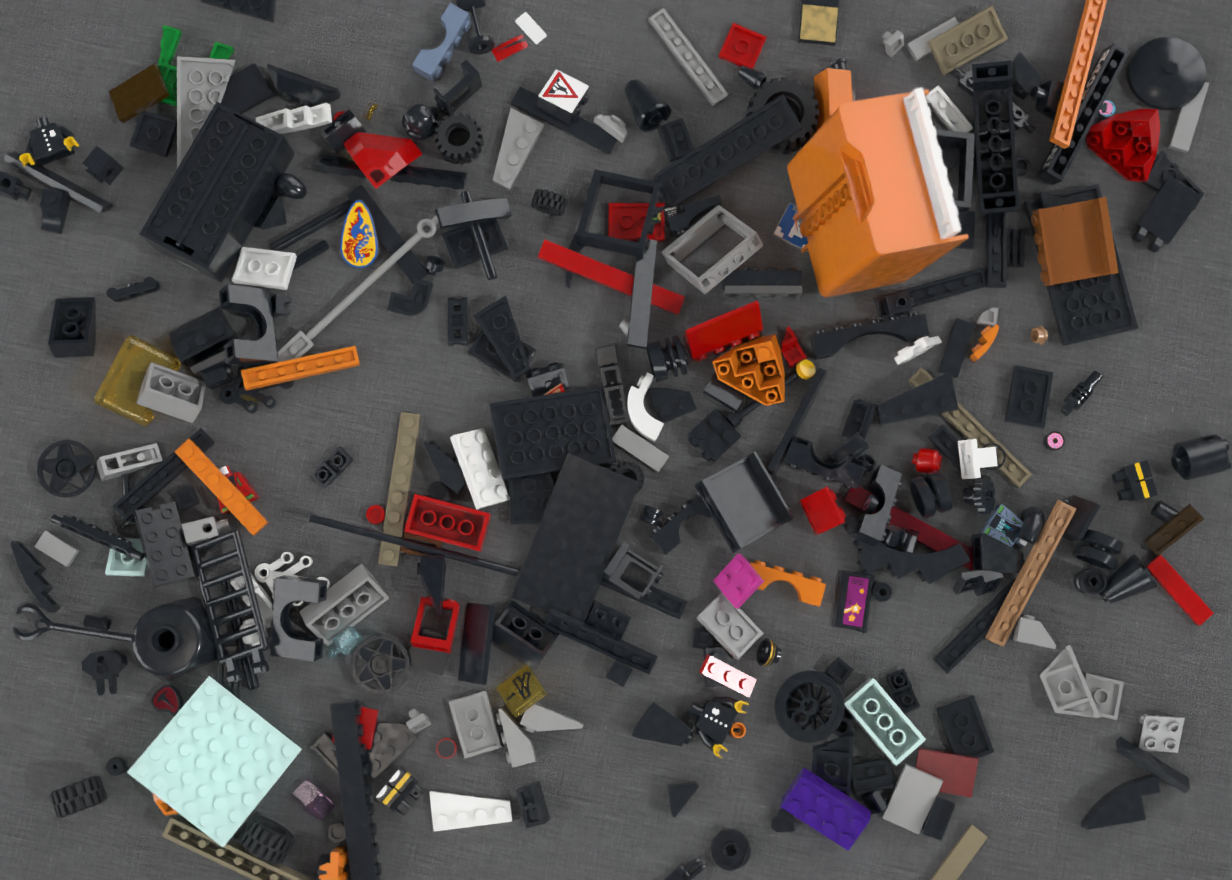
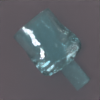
(345, 642)

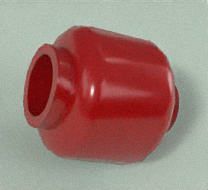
(927, 460)

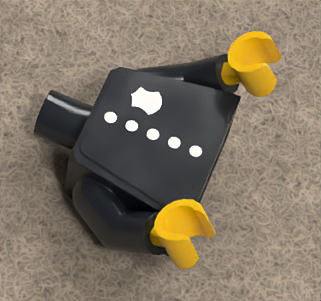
(48, 143)
(716, 720)

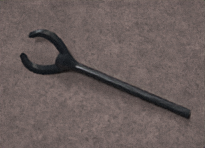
(44, 625)

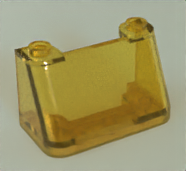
(124, 379)

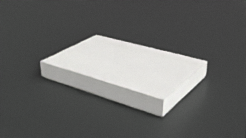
(264, 268)

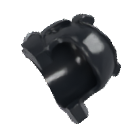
(420, 121)

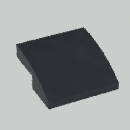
(979, 581)

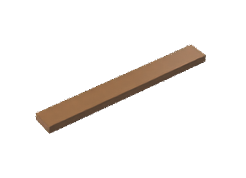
(1030, 573)

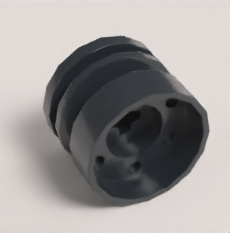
(666, 358)

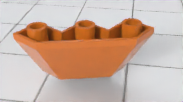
(754, 369)

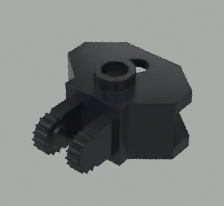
(105, 669)

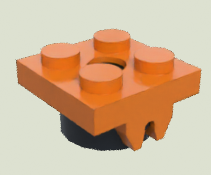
(333, 865)

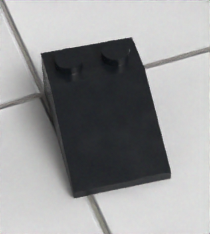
(73, 328)

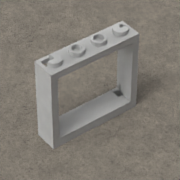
(702, 231)

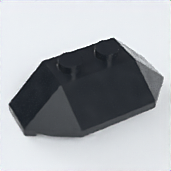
(301, 89)

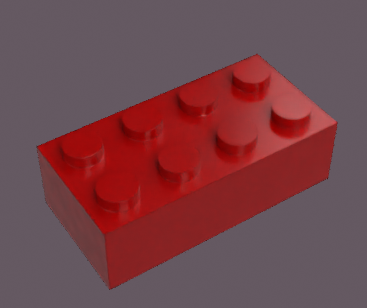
(448, 523)

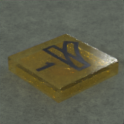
(521, 690)

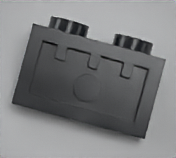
(547, 378)

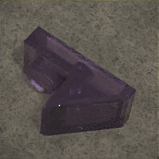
(313, 798)

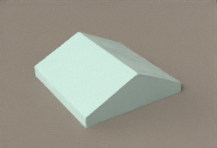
(122, 565)

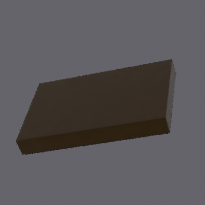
(138, 93)

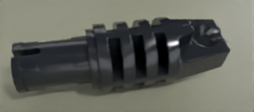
(1081, 393)

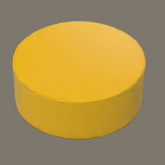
(805, 369)

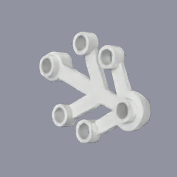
(272, 573)

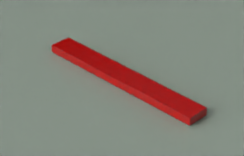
(606, 275)

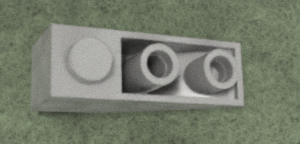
(518, 743)

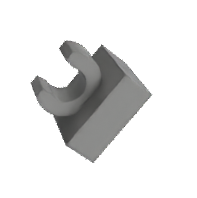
(893, 43)
(418, 721)

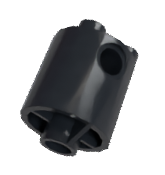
(1201, 457)

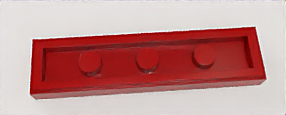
(1179, 590)

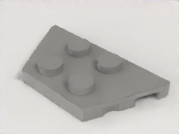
(1067, 686)

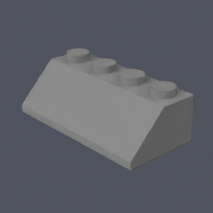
(345, 604)

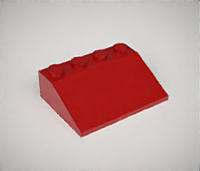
(723, 331)

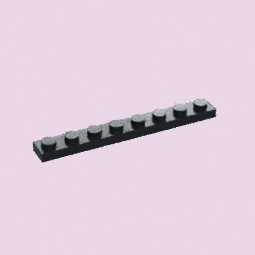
(409, 174)

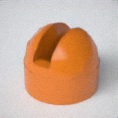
(736, 725)

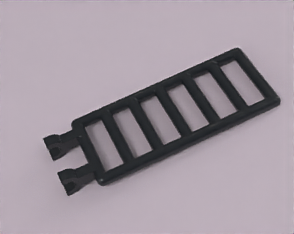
(256, 651)

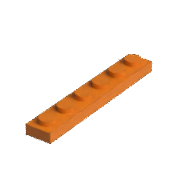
(300, 368)
(221, 487)

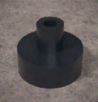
(434, 264)

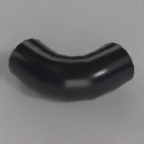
(1033, 522)

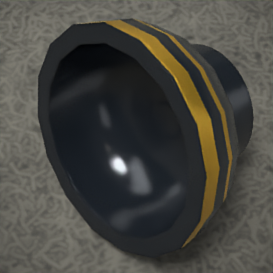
(768, 653)

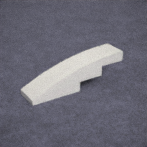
(297, 119)

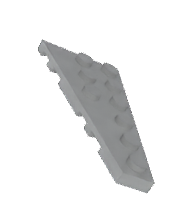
(199, 86)

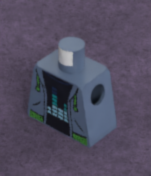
(1004, 526)

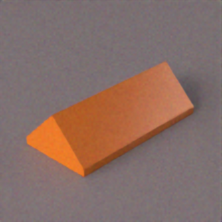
(831, 90)

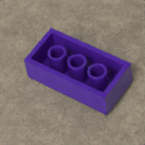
(826, 809)

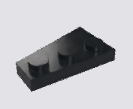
(1163, 169)

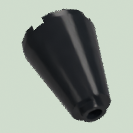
(646, 106)
(1128, 581)

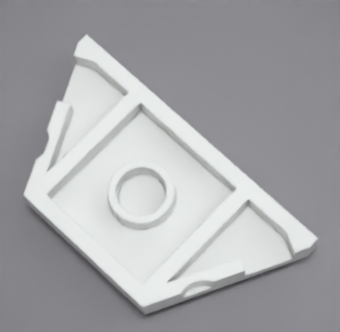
(920, 347)

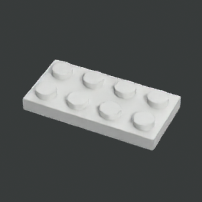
(480, 468)

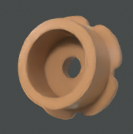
(1039, 335)

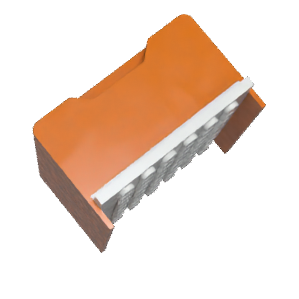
(874, 195)

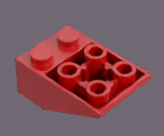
(822, 510)

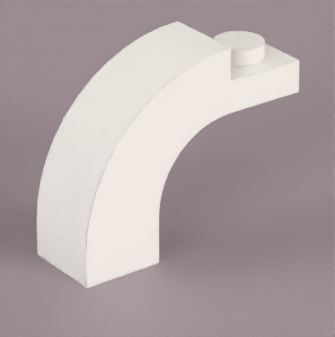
(641, 420)

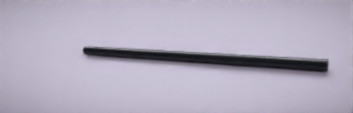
(413, 545)

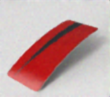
(509, 47)

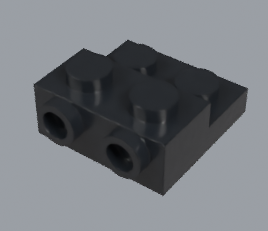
(713, 436)

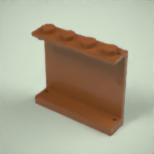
(1074, 241)

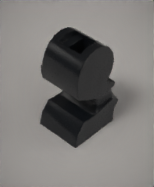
(896, 536)

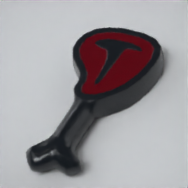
(167, 700)

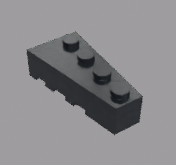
(923, 401)

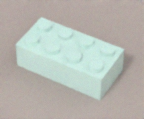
(883, 721)

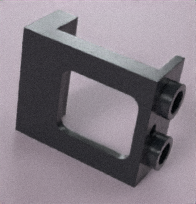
(471, 80)
(618, 565)

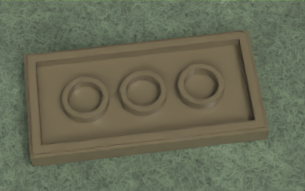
(967, 40)

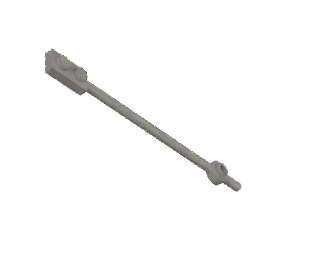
(302, 343)

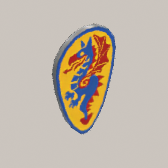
(359, 236)

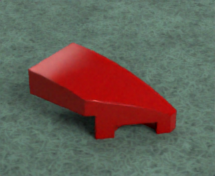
(791, 349)

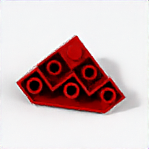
(1127, 142)
(381, 155)

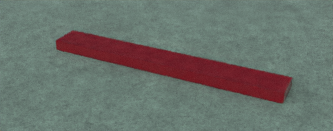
(927, 536)

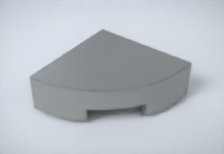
(988, 317)

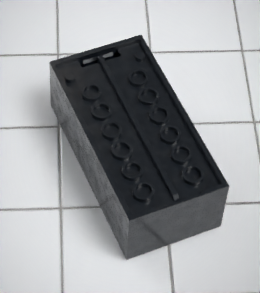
(218, 192)

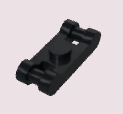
(134, 290)
(457, 321)

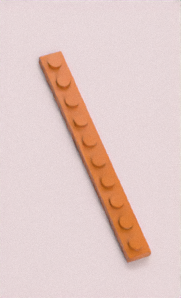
(1077, 73)

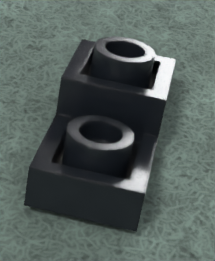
(332, 467)
(902, 691)

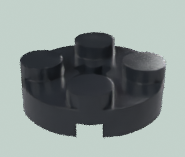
(735, 860)

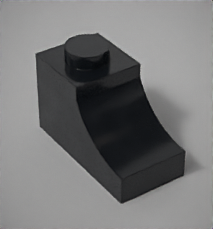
(54, 210)

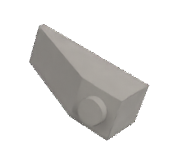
(128, 461)
(546, 719)

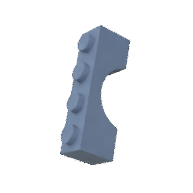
(431, 62)

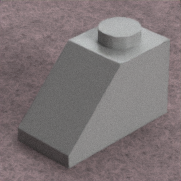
(1032, 632)

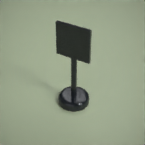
(482, 43)

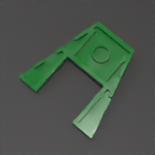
(168, 48)

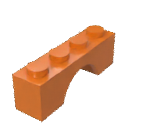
(808, 590)

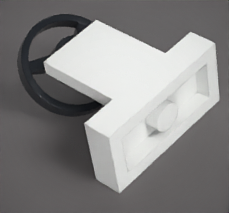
(974, 458)

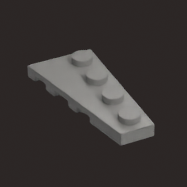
(517, 143)

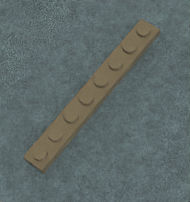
(400, 486)

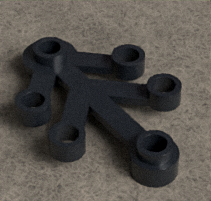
(237, 392)

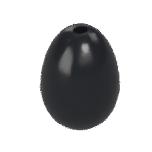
(291, 186)

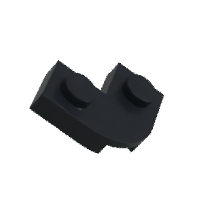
(411, 304)

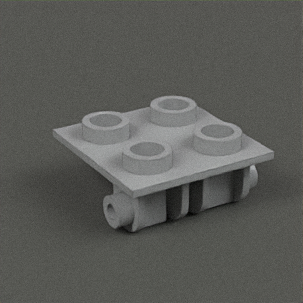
(1161, 733)

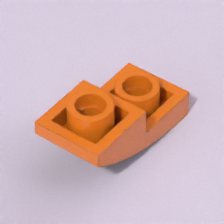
(986, 340)

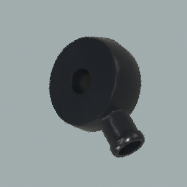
(121, 766)

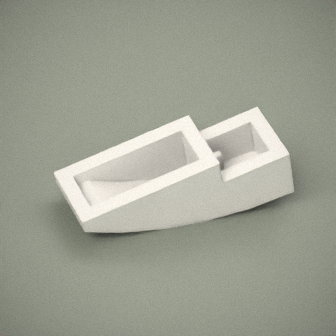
(263, 598)

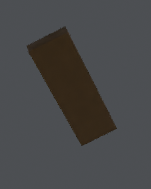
(1173, 529)

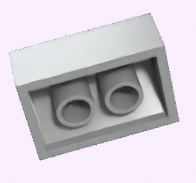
(172, 392)

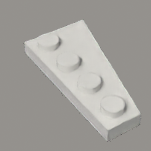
(463, 811)

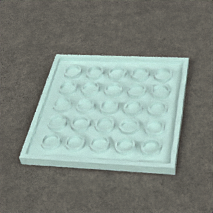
(215, 761)

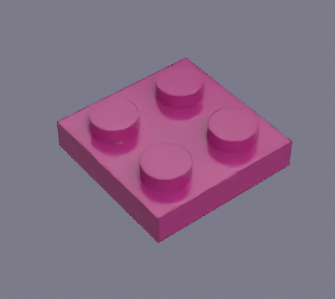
(738, 580)

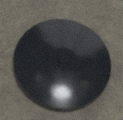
(1166, 73)

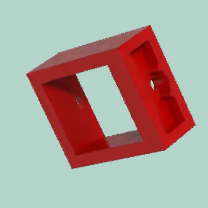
(432, 643)

